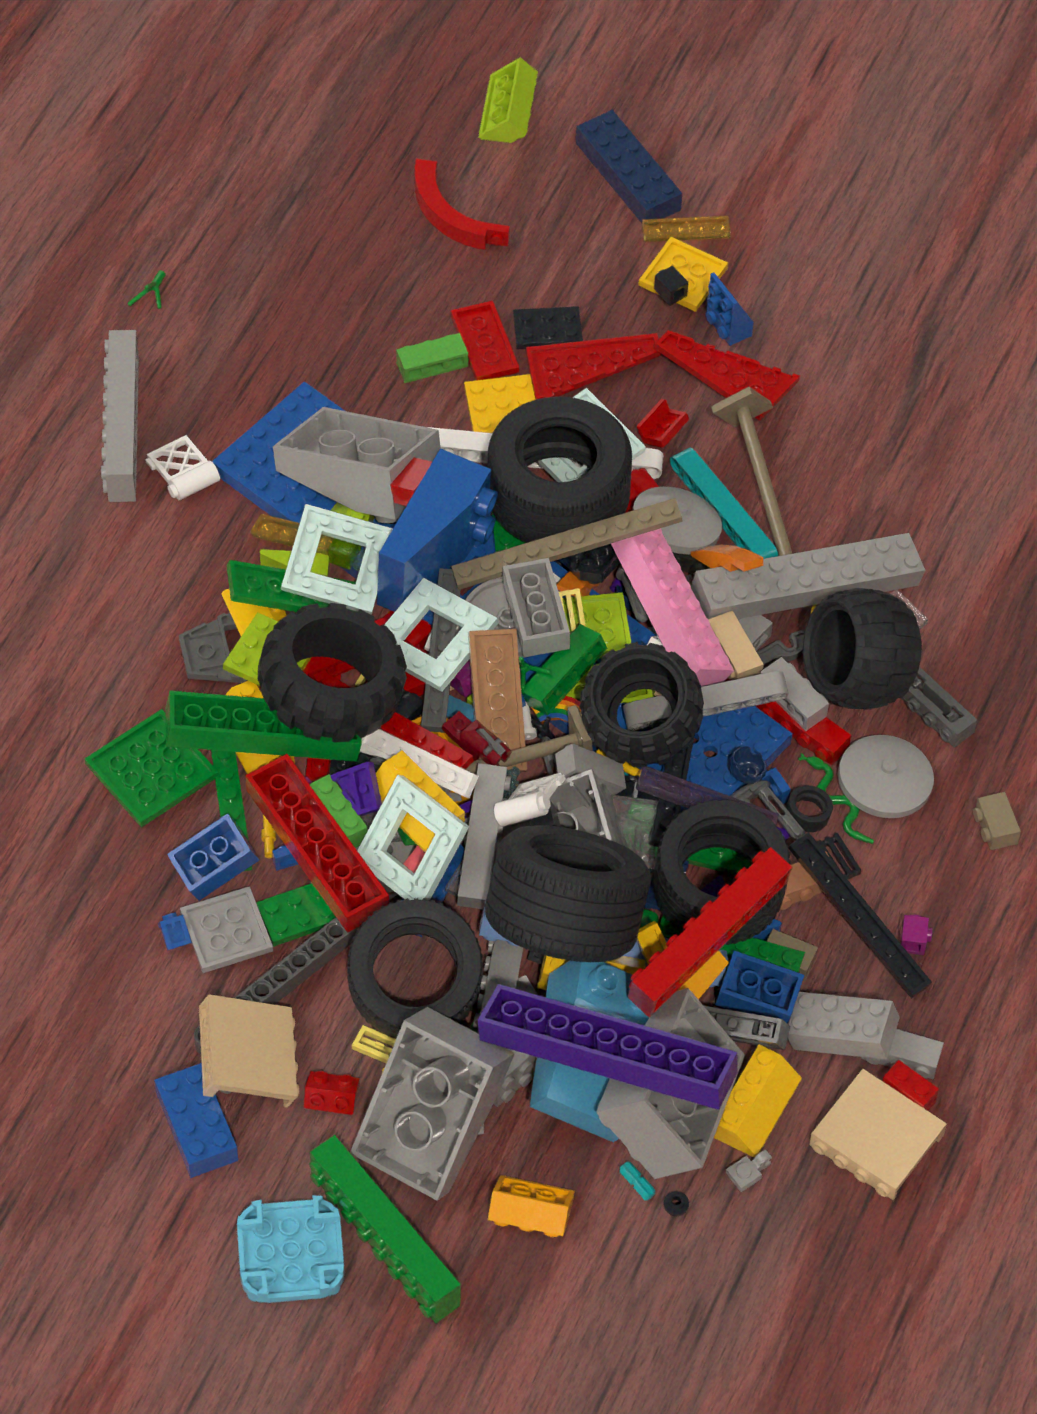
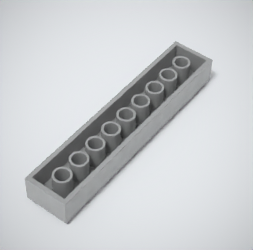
(809, 577)

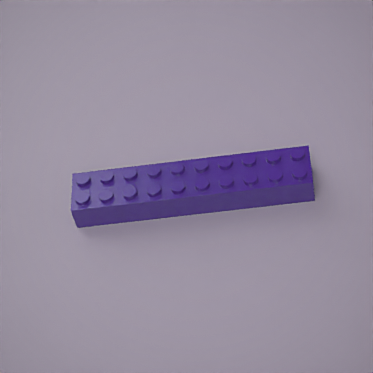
(608, 1046)

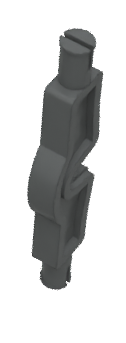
(778, 649)

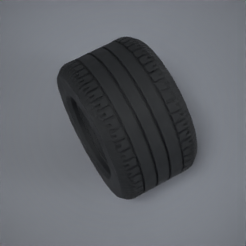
(566, 429)
(567, 894)

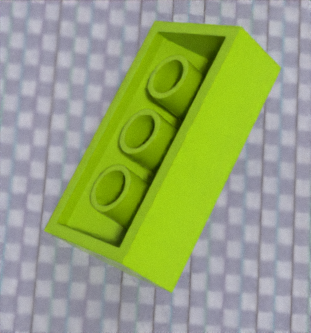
(508, 102)

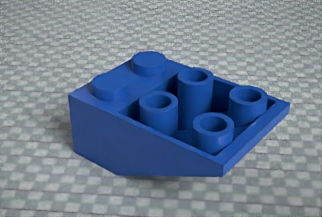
(726, 313)

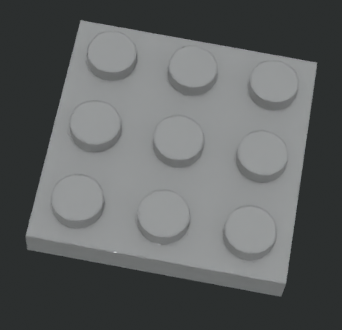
(226, 929)

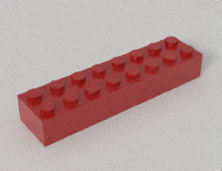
(316, 842)
(708, 932)

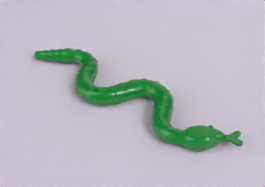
(819, 764)

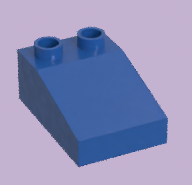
(436, 527)

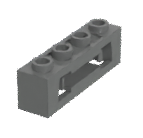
(936, 702)
(752, 1028)

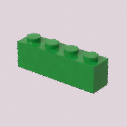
(566, 667)

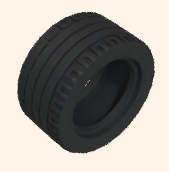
(710, 826)
(404, 919)

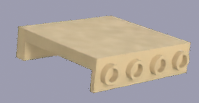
(248, 1048)
(876, 1134)

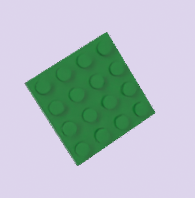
(147, 773)

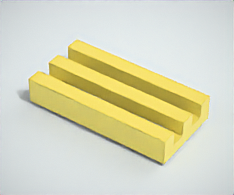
(567, 594)
(374, 1053)

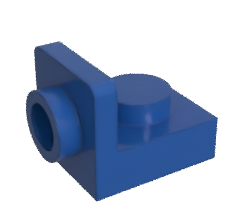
(778, 785)
(283, 858)
(174, 931)

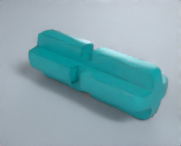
(634, 1177)

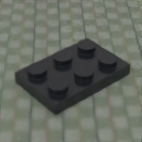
(546, 326)

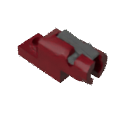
(476, 739)

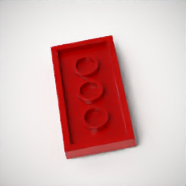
(485, 341)

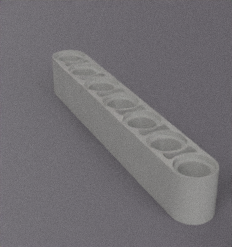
(717, 699)

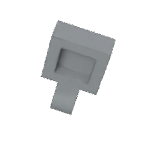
(746, 1172)

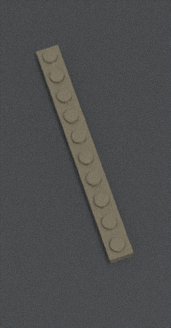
(569, 542)

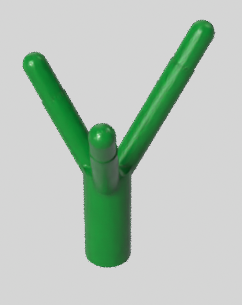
(154, 285)
(525, 667)

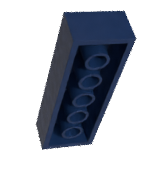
(628, 167)

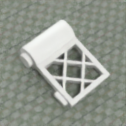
(190, 477)
(528, 800)

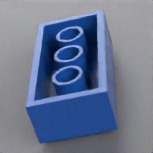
(195, 1121)

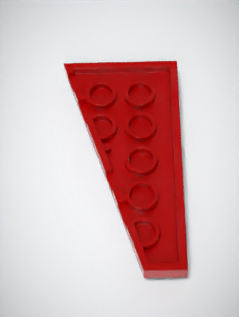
(572, 365)
(725, 371)

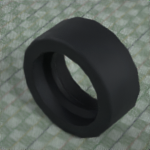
(816, 796)

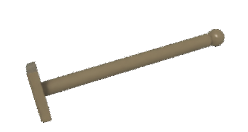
(741, 410)
(577, 735)

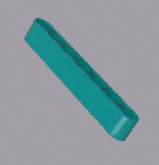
(734, 518)

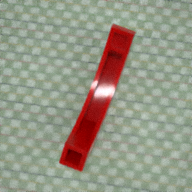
(447, 219)

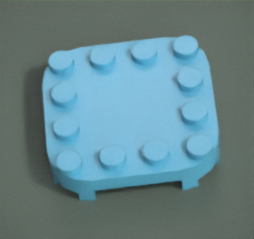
(290, 1250)

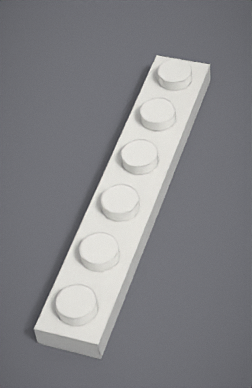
(436, 768)

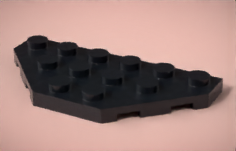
(593, 564)

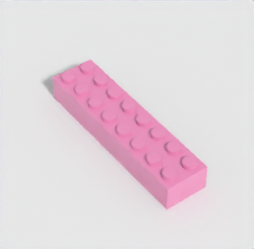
(672, 605)

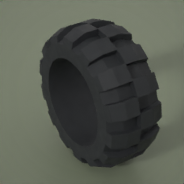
(322, 708)

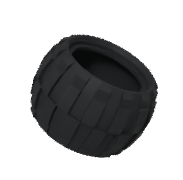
(862, 648)
(637, 669)

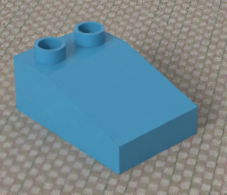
(568, 1091)

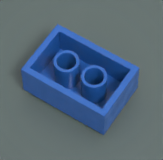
(213, 857)
(759, 988)

